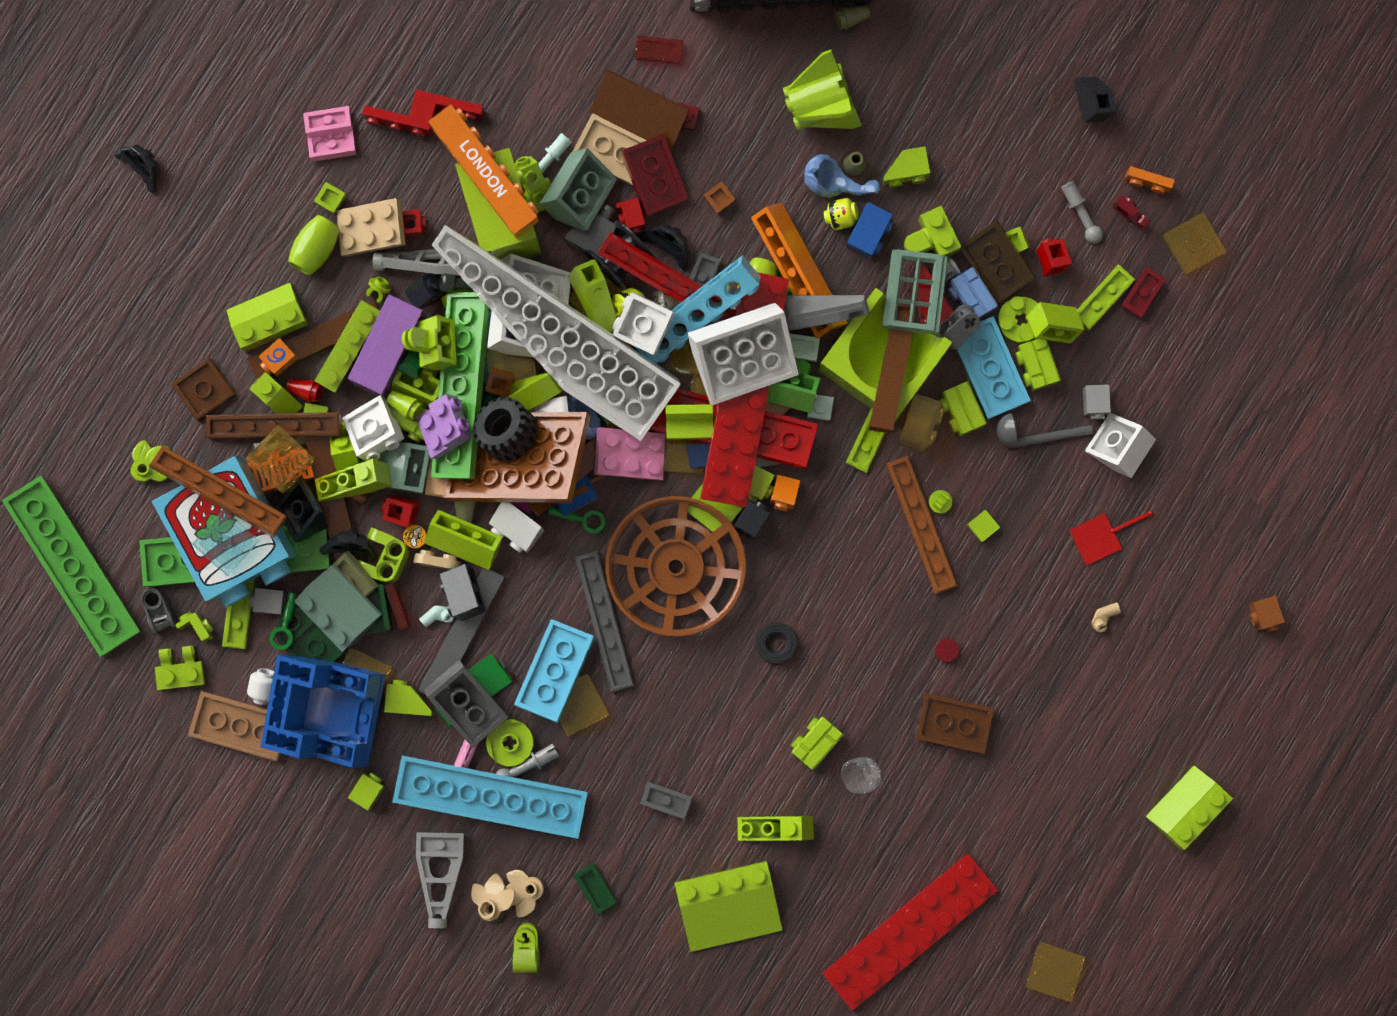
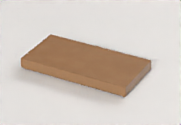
(230, 725)

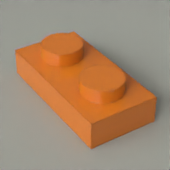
(1144, 178)

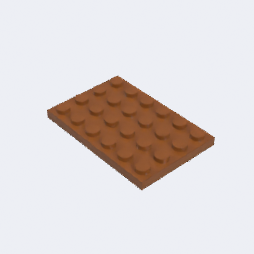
(540, 476)

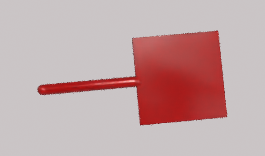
(1097, 538)

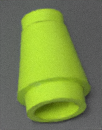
(405, 405)

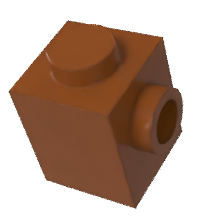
(1266, 614)

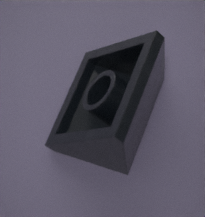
(302, 511)

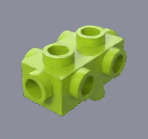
(532, 180)

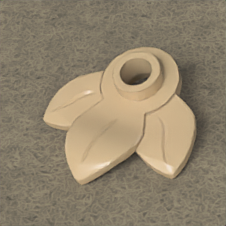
(492, 894)
(524, 900)

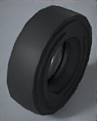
(776, 657)

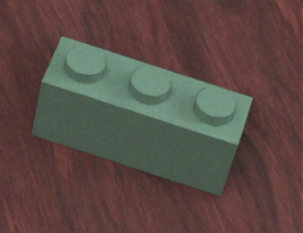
(578, 190)
(338, 608)

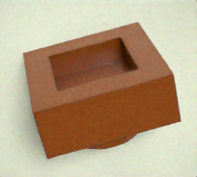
(719, 198)

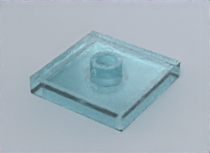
(225, 542)

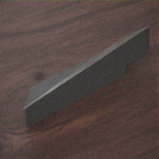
(822, 309)

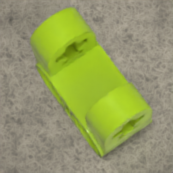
(387, 558)
(526, 953)

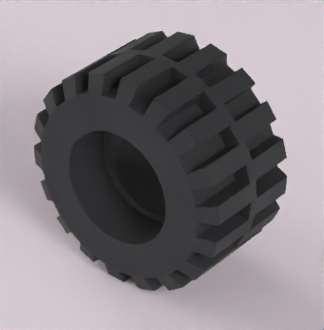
(517, 437)

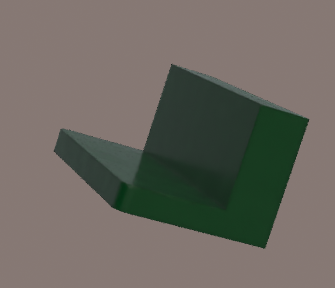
(380, 601)

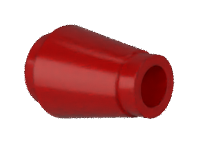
(305, 389)

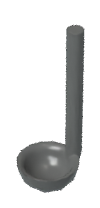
(1008, 437)

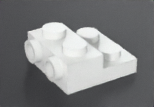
(642, 323)
(373, 429)

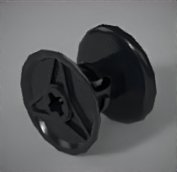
(610, 269)

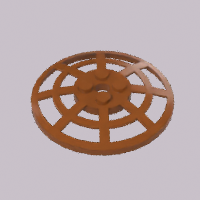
(678, 550)

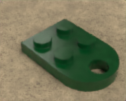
(308, 639)

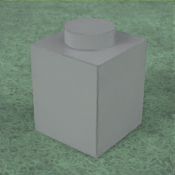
(1096, 401)
(268, 601)

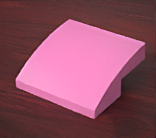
(329, 133)

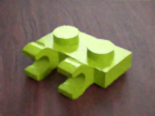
(179, 675)

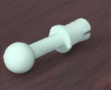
(554, 151)

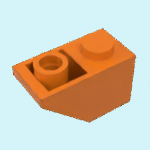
(784, 493)

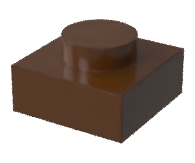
(499, 382)

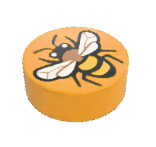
(414, 536)

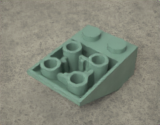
(407, 467)

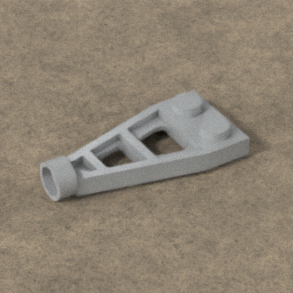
(412, 261)
(439, 845)

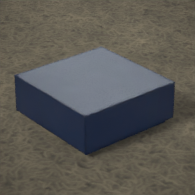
(698, 455)

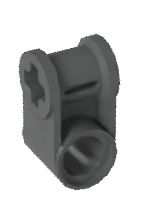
(958, 327)
(158, 612)

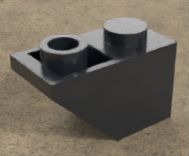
(1094, 99)
(425, 291)

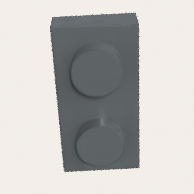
(666, 800)

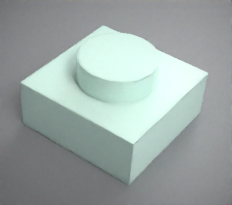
(822, 408)

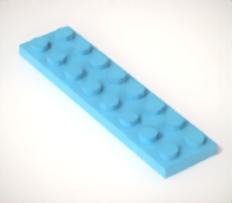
(489, 797)

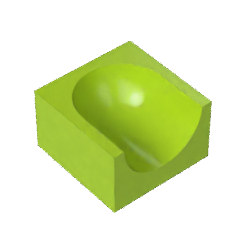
(488, 226)
(859, 354)

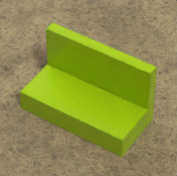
(689, 421)

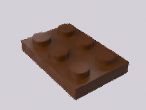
(954, 723)

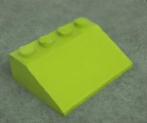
(728, 906)

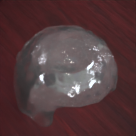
(861, 775)

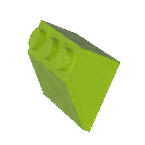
(266, 317)
(1189, 808)

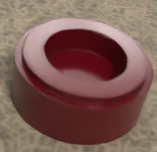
(946, 650)

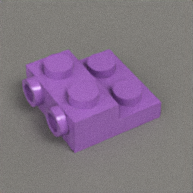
(444, 426)

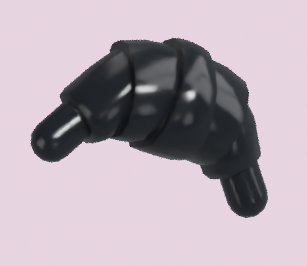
(142, 162)
(670, 240)
(349, 541)

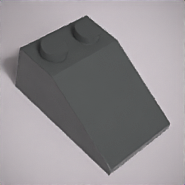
(465, 703)

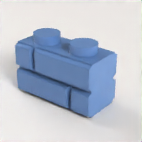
(972, 291)

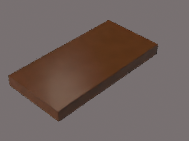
(638, 109)

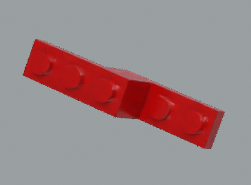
(422, 110)

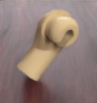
(1102, 615)

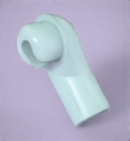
(436, 613)

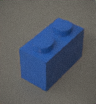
(869, 231)

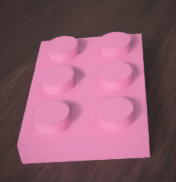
(626, 456)

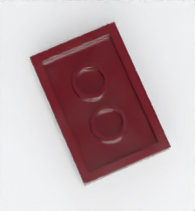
(654, 175)

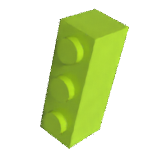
(463, 539)

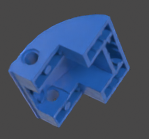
(322, 710)

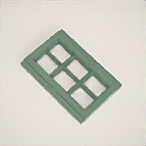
(936, 293)

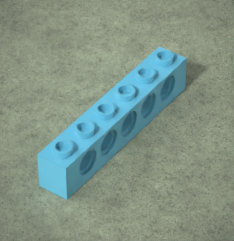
(738, 272)

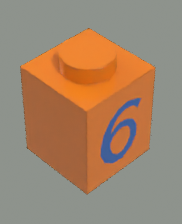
(277, 358)

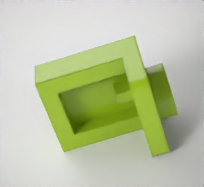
(202, 627)

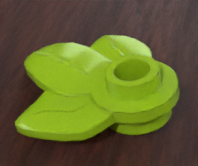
(143, 457)

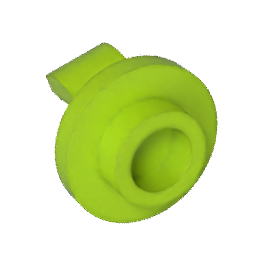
(380, 285)
(940, 501)

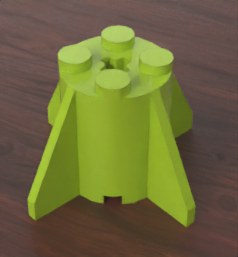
(821, 96)

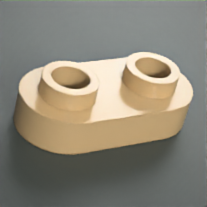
(427, 559)

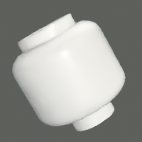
(260, 686)

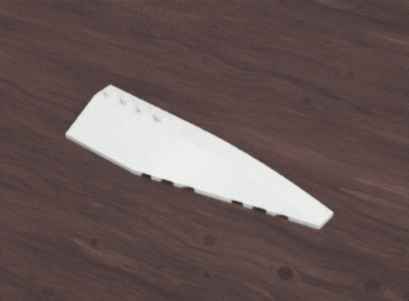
(566, 343)

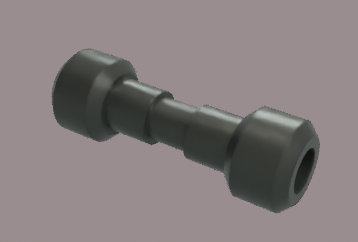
(449, 283)

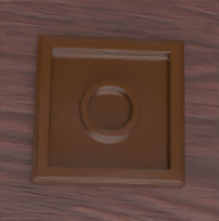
(203, 389)

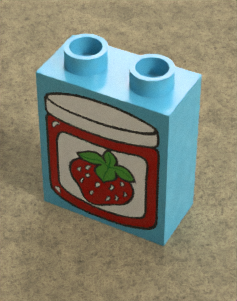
(189, 514)

